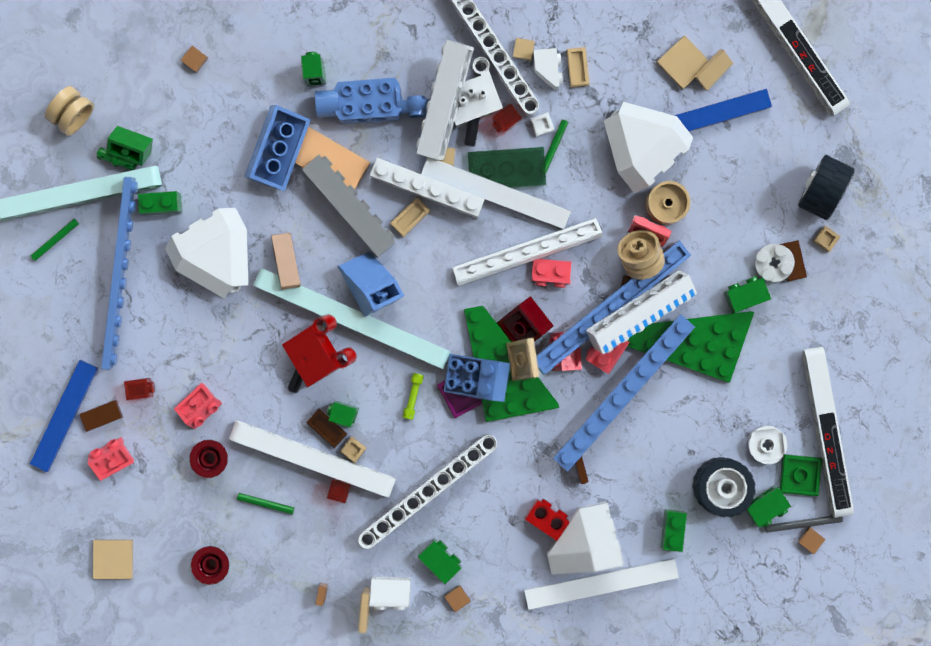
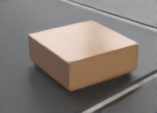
(194, 59)
(811, 540)
(321, 595)
(457, 598)

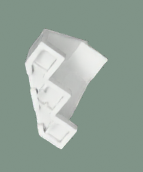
(644, 143)
(213, 252)
(586, 543)

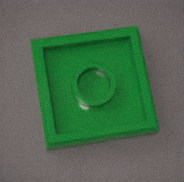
(800, 475)

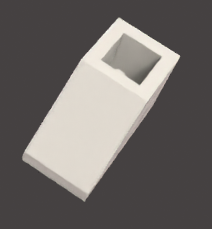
(546, 66)

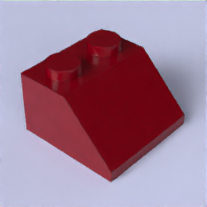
(525, 322)

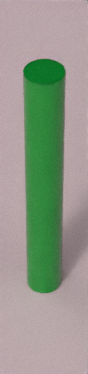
(555, 143)
(55, 239)
(265, 503)

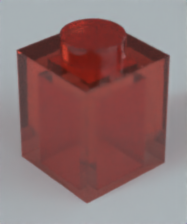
(506, 119)
(139, 388)
(339, 490)

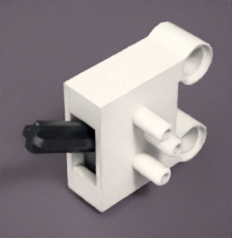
(477, 101)

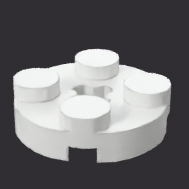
(784, 268)
(775, 452)

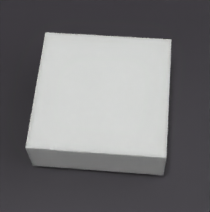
(542, 124)

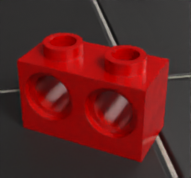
(544, 522)

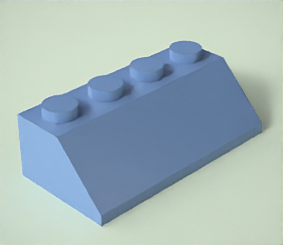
(277, 147)

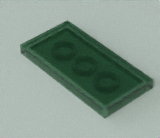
(510, 166)

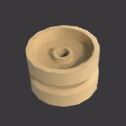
(69, 110)
(675, 194)
(641, 254)

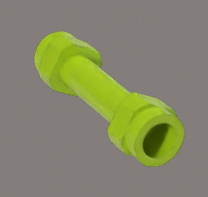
(409, 411)

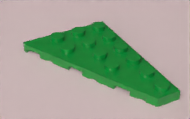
(490, 343)
(710, 346)

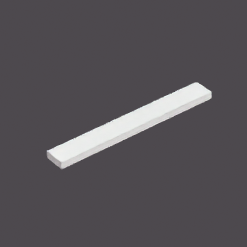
(496, 192)
(527, 252)
(601, 583)

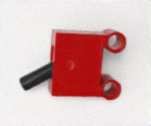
(315, 355)

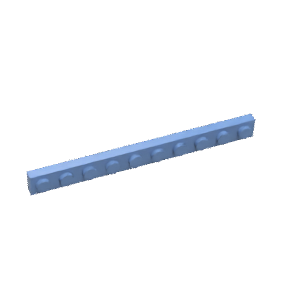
(120, 265)
(630, 290)
(623, 392)

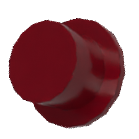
(208, 458)
(210, 565)

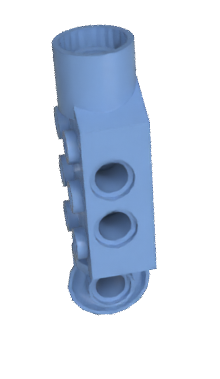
(368, 102)

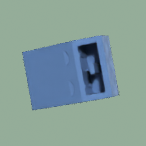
(370, 283)
(477, 377)

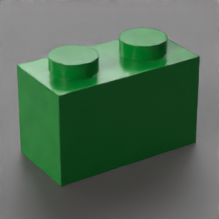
(313, 69)
(129, 145)
(160, 203)
(747, 295)
(342, 413)
(768, 506)
(673, 530)
(440, 560)

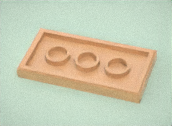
(342, 159)

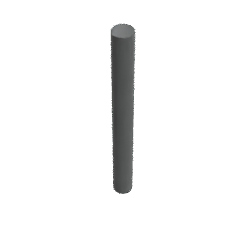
(803, 523)

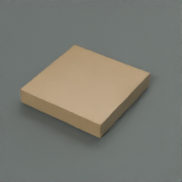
(682, 62)
(522, 359)
(112, 559)
(364, 610)

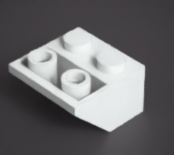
(390, 592)

